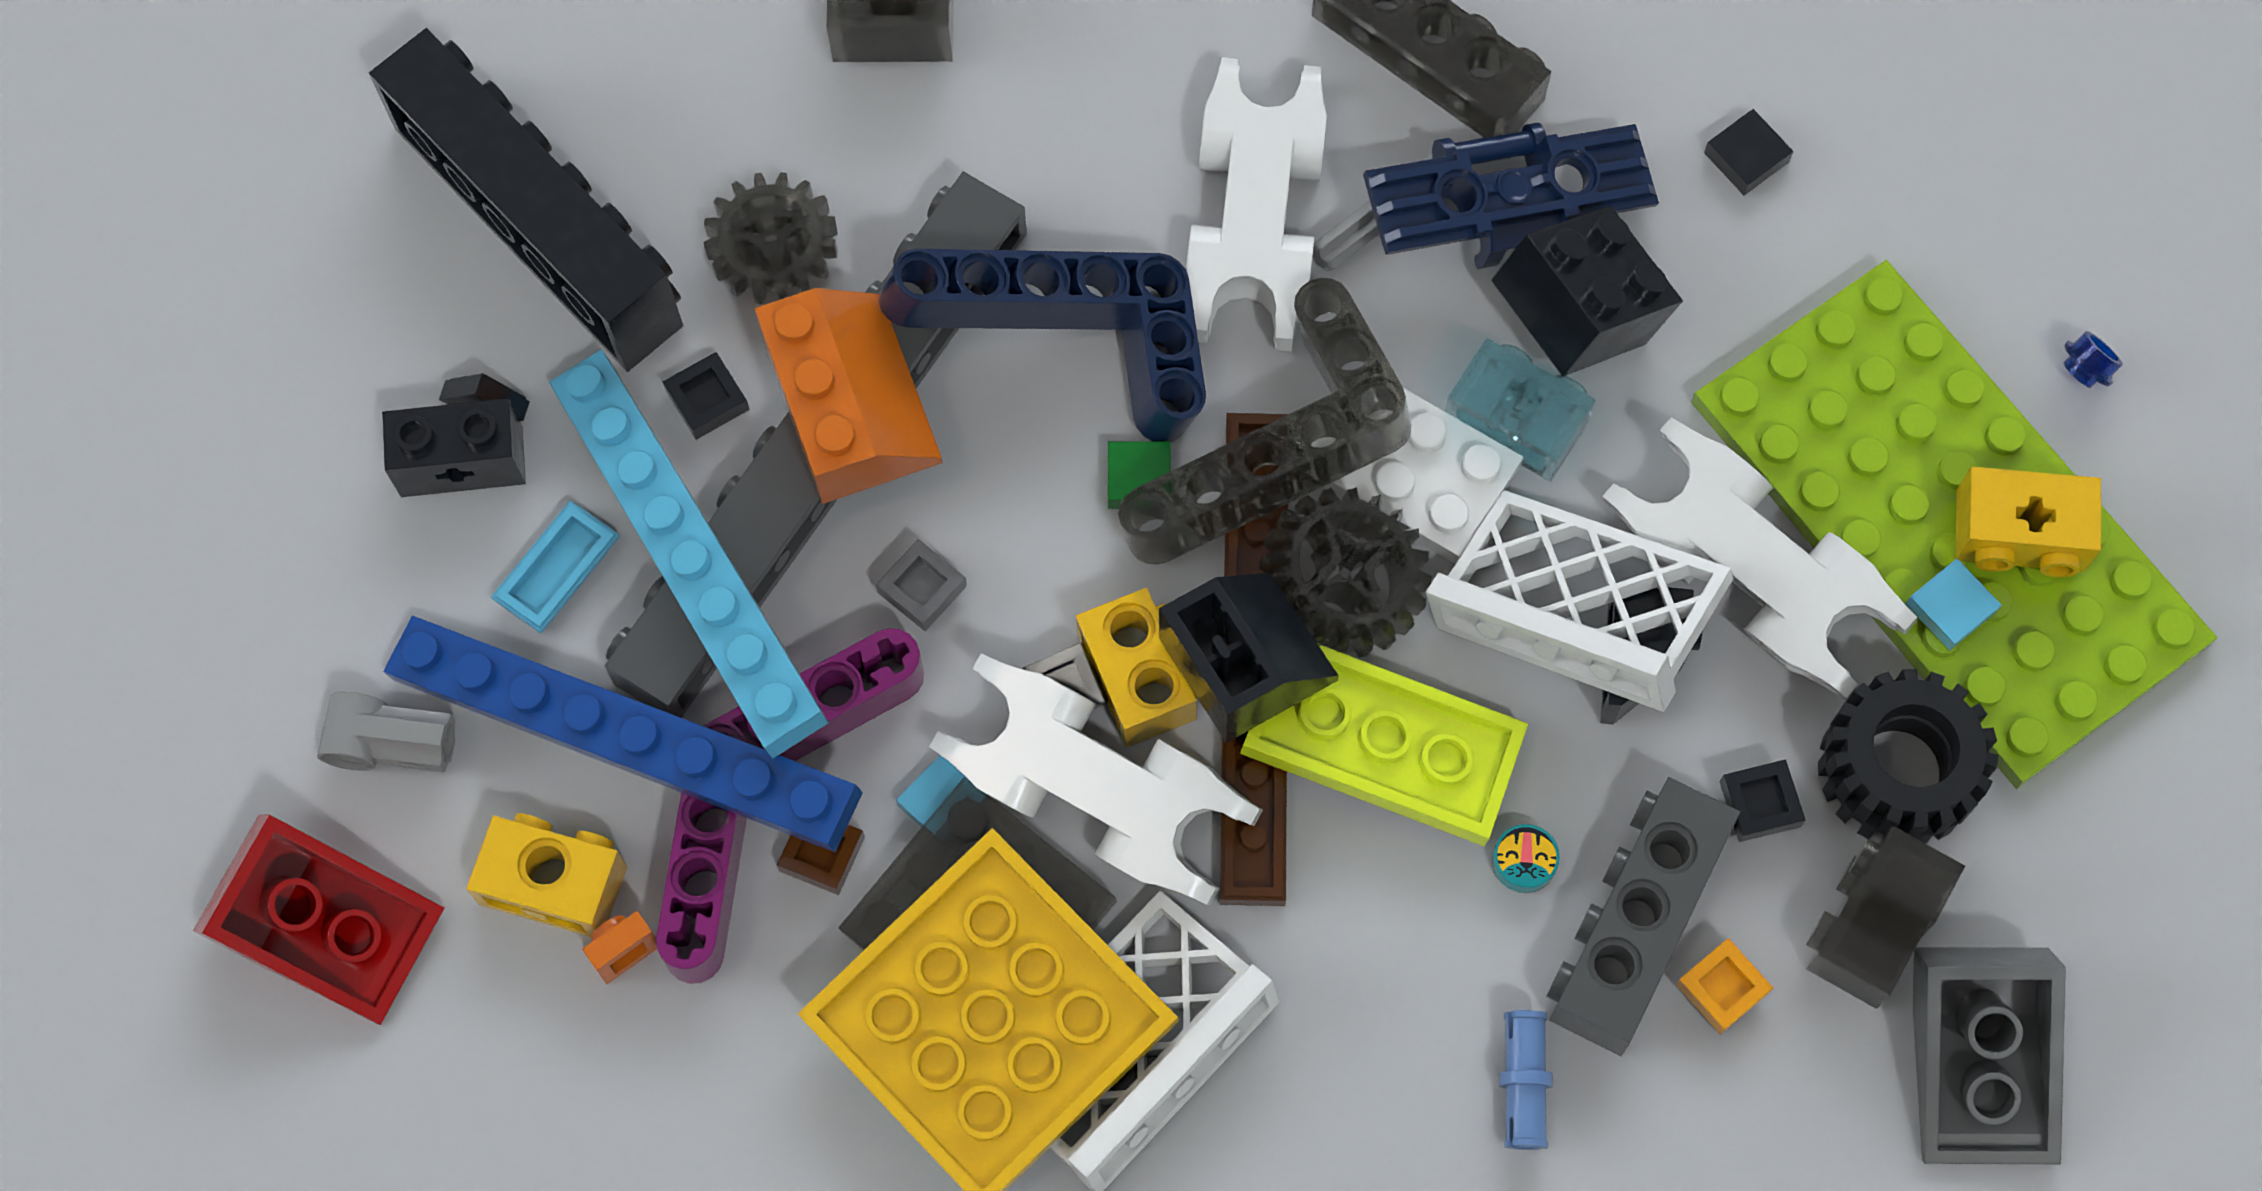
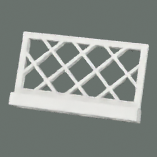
(1567, 645)
(1180, 1064)

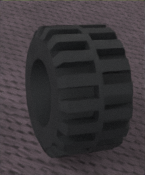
(1936, 718)

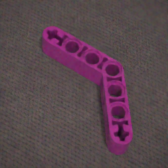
(721, 850)

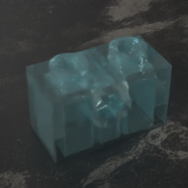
(1544, 427)

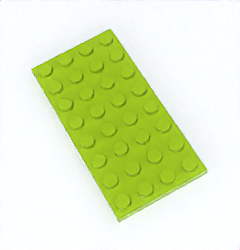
(1867, 433)

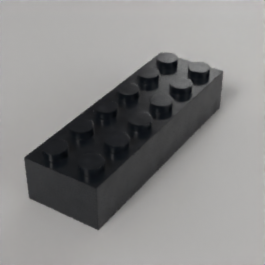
(529, 198)

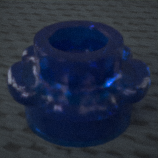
(2091, 360)

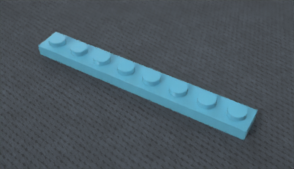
(689, 555)

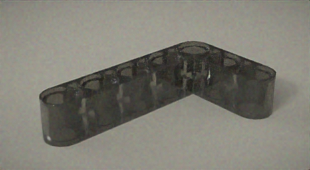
(1282, 442)

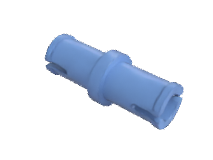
(1525, 1080)

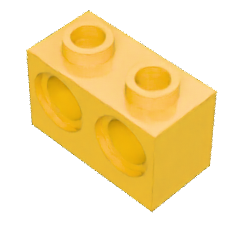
(1129, 669)

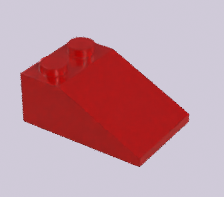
(319, 918)

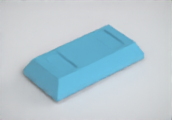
(555, 567)

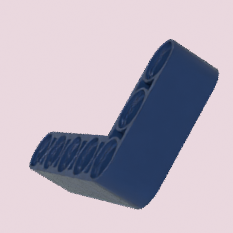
(1069, 305)

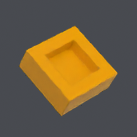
(1724, 986)

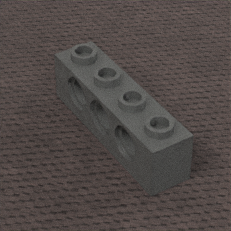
(1698, 831)

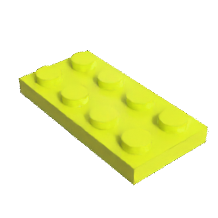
(1397, 747)

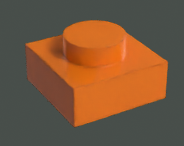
(619, 945)

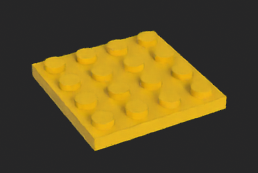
(988, 1017)

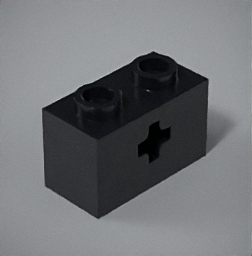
(453, 447)

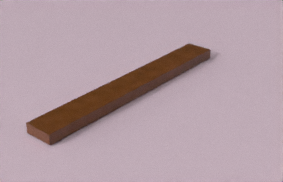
(1249, 854)

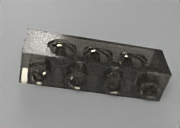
(1443, 69)

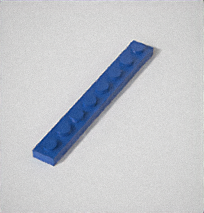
(625, 733)

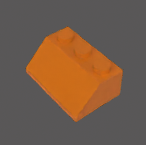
(847, 390)

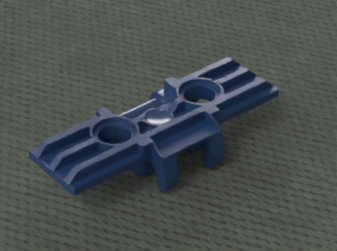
(1507, 203)

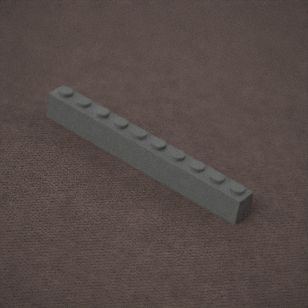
(775, 503)

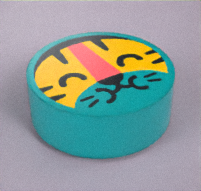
(1525, 858)

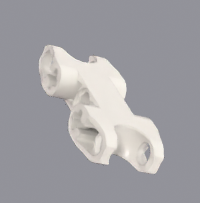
(1261, 154)
(1797, 590)
(1140, 803)

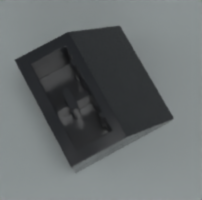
(1243, 651)

